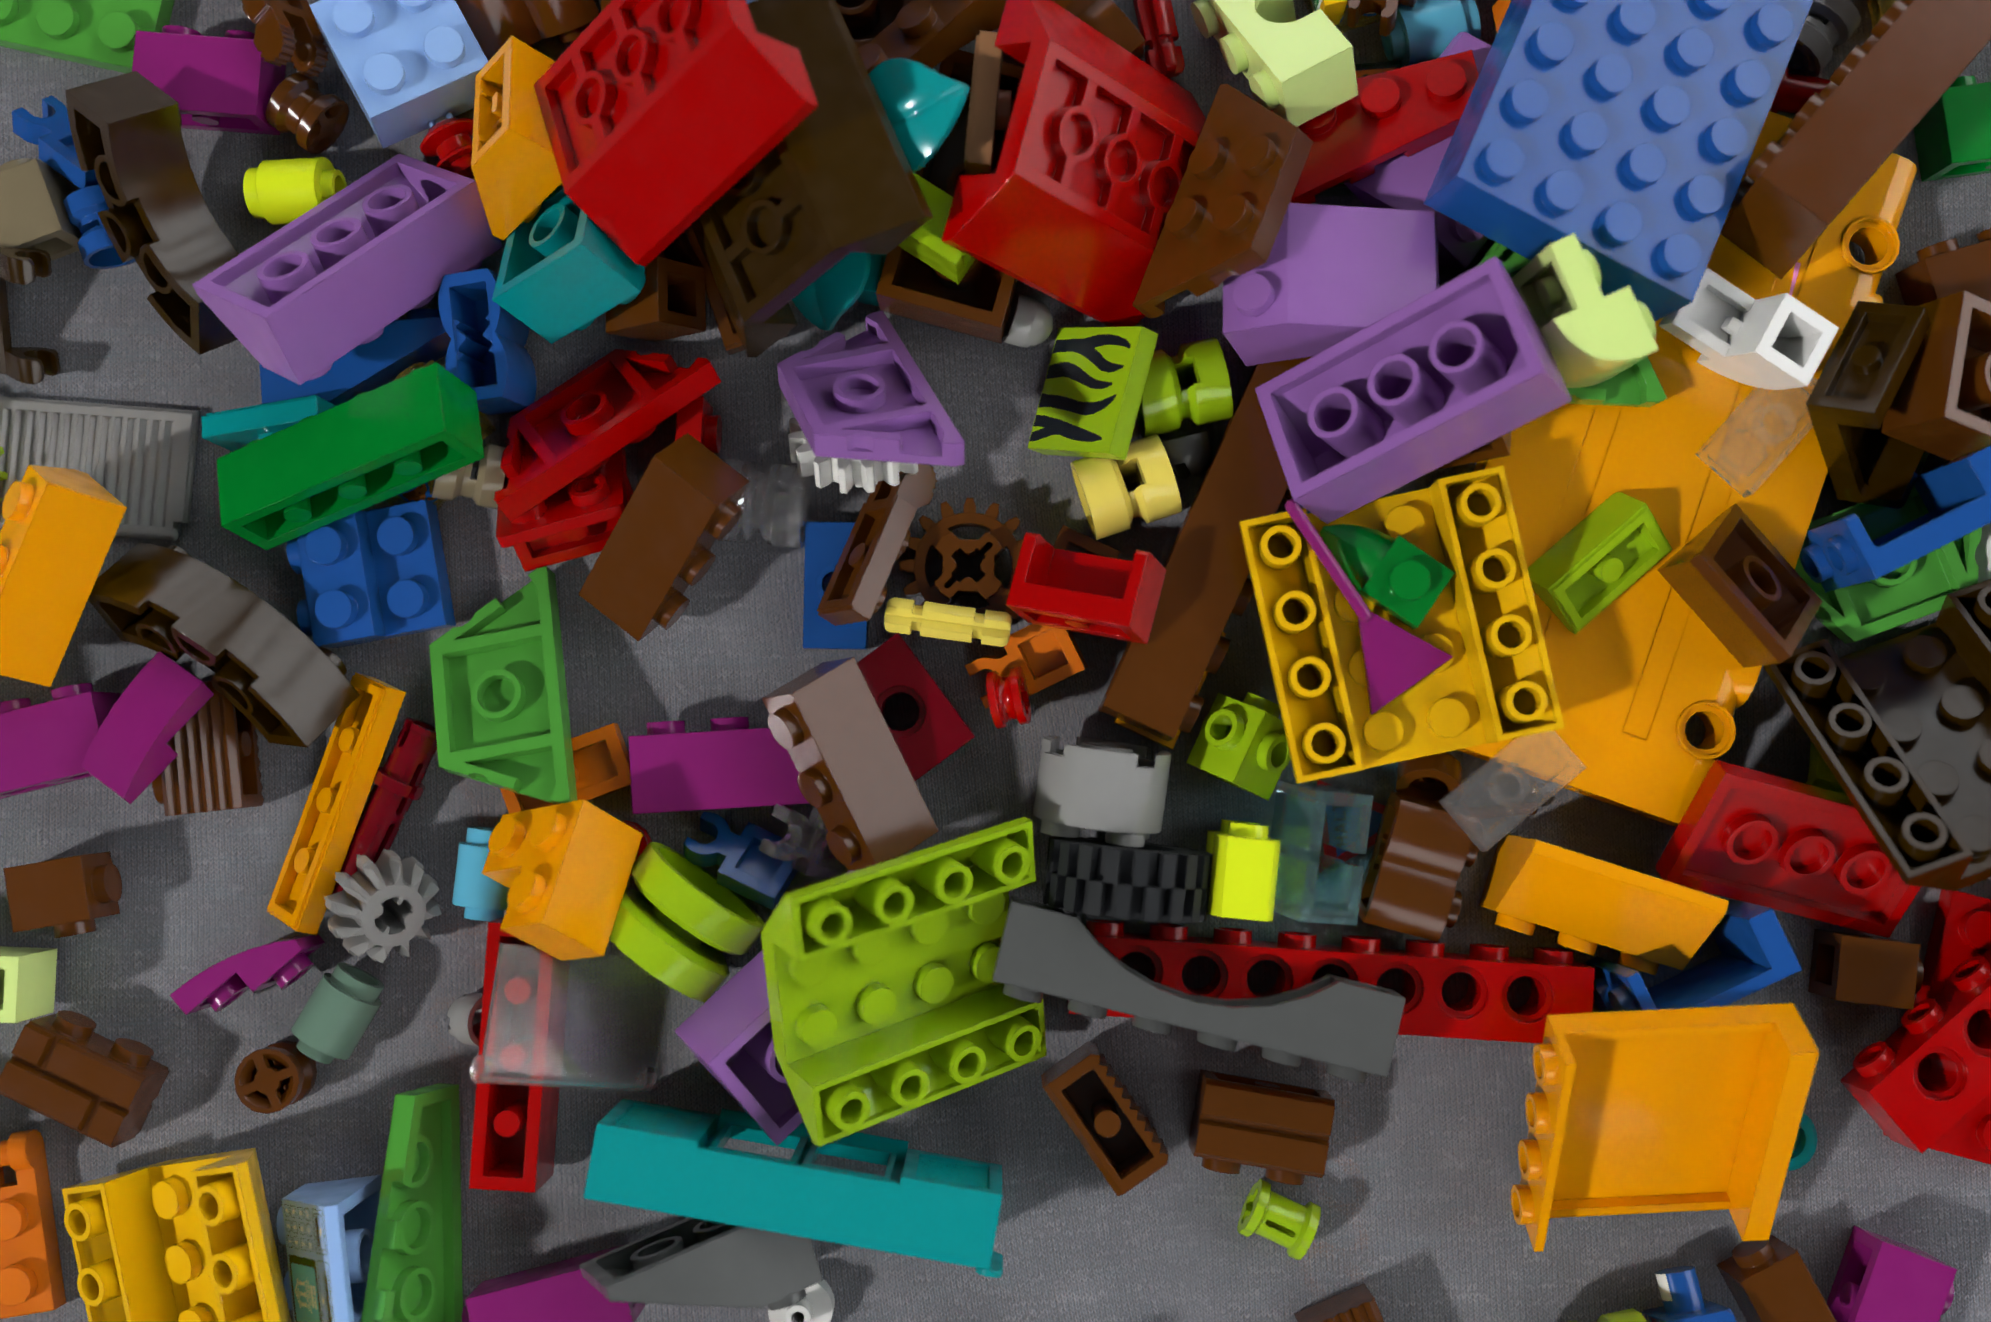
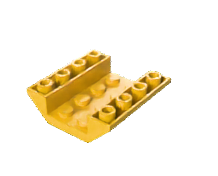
(1484, 618)
(177, 1243)

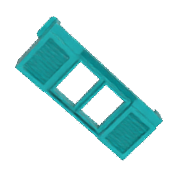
(678, 1166)

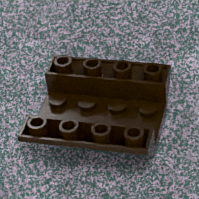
(819, 192)
(1909, 737)

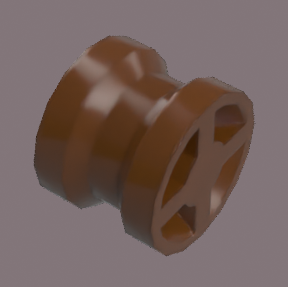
(307, 113)
(260, 1082)

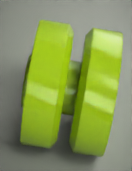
(682, 923)

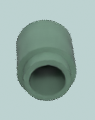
(337, 1013)

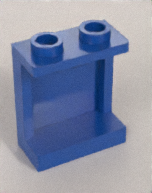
(1957, 504)

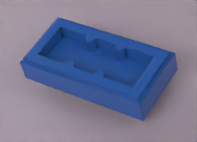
(822, 552)

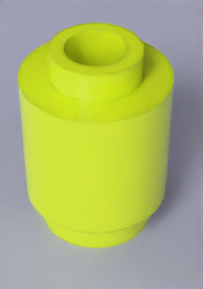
(290, 187)

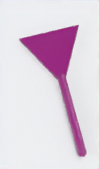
(1390, 655)

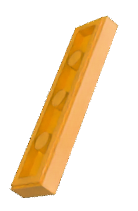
(335, 804)

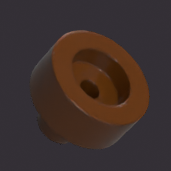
(1429, 776)

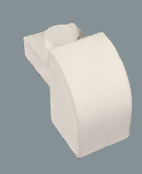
(1749, 340)

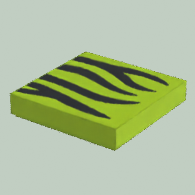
(1093, 391)

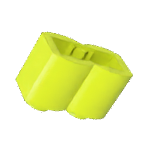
(1243, 871)

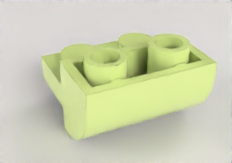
(1586, 331)

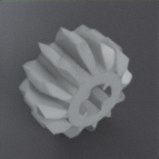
(359, 911)

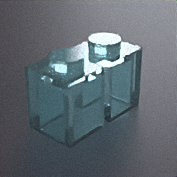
(1314, 884)

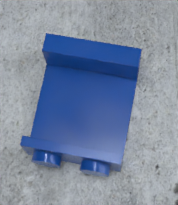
(1750, 959)

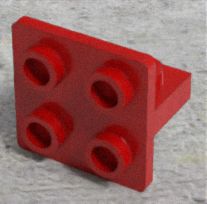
(570, 521)

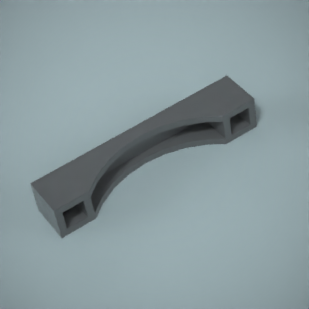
(1326, 1020)

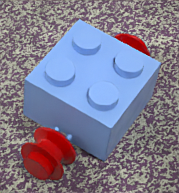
(408, 70)

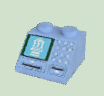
(328, 1247)

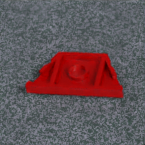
(591, 419)

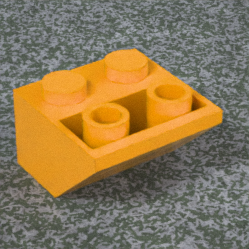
(510, 139)

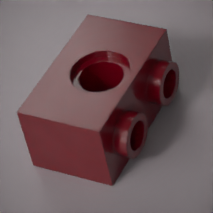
(939, 729)

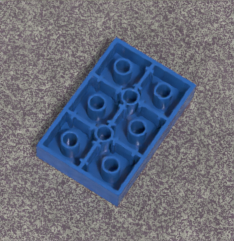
(1618, 131)

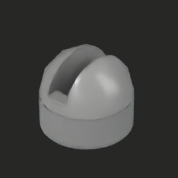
(1028, 322)
(461, 1014)

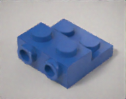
(373, 576)

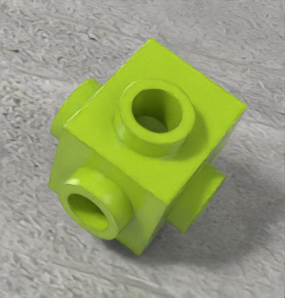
(1242, 744)

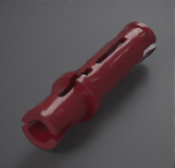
(393, 793)

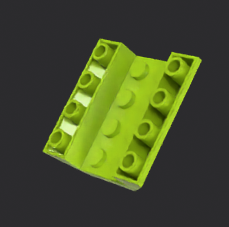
(891, 984)

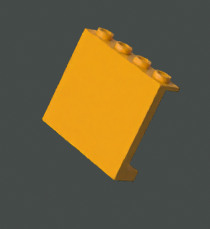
(1664, 1114)

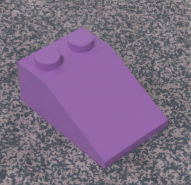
(1329, 279)

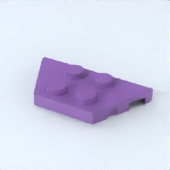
(868, 400)

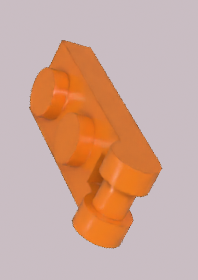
(28, 1235)

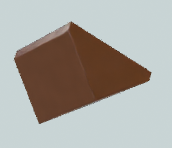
(1743, 590)

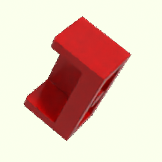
(1086, 590)

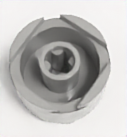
(1101, 789)

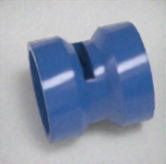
(94, 245)

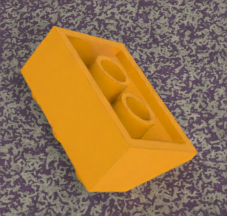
(49, 560)
(1598, 904)

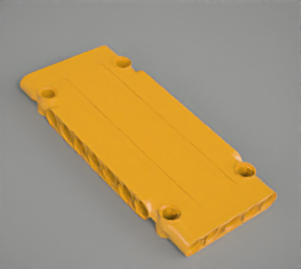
(1648, 656)

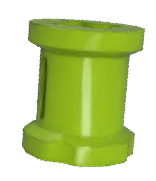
(1279, 1219)

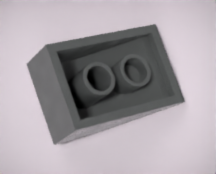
(707, 1266)

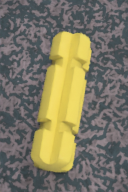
(947, 622)

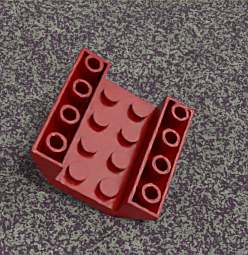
(667, 113)
(1081, 167)

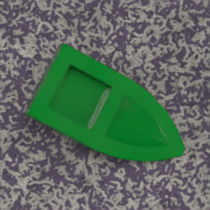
(1388, 570)

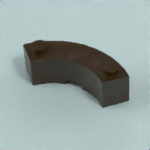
(155, 207)
(258, 655)

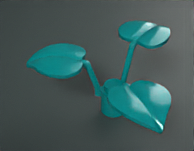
(922, 113)

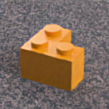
(562, 875)

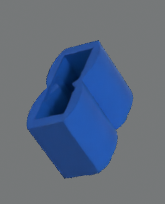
(486, 343)

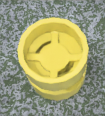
(1105, 496)

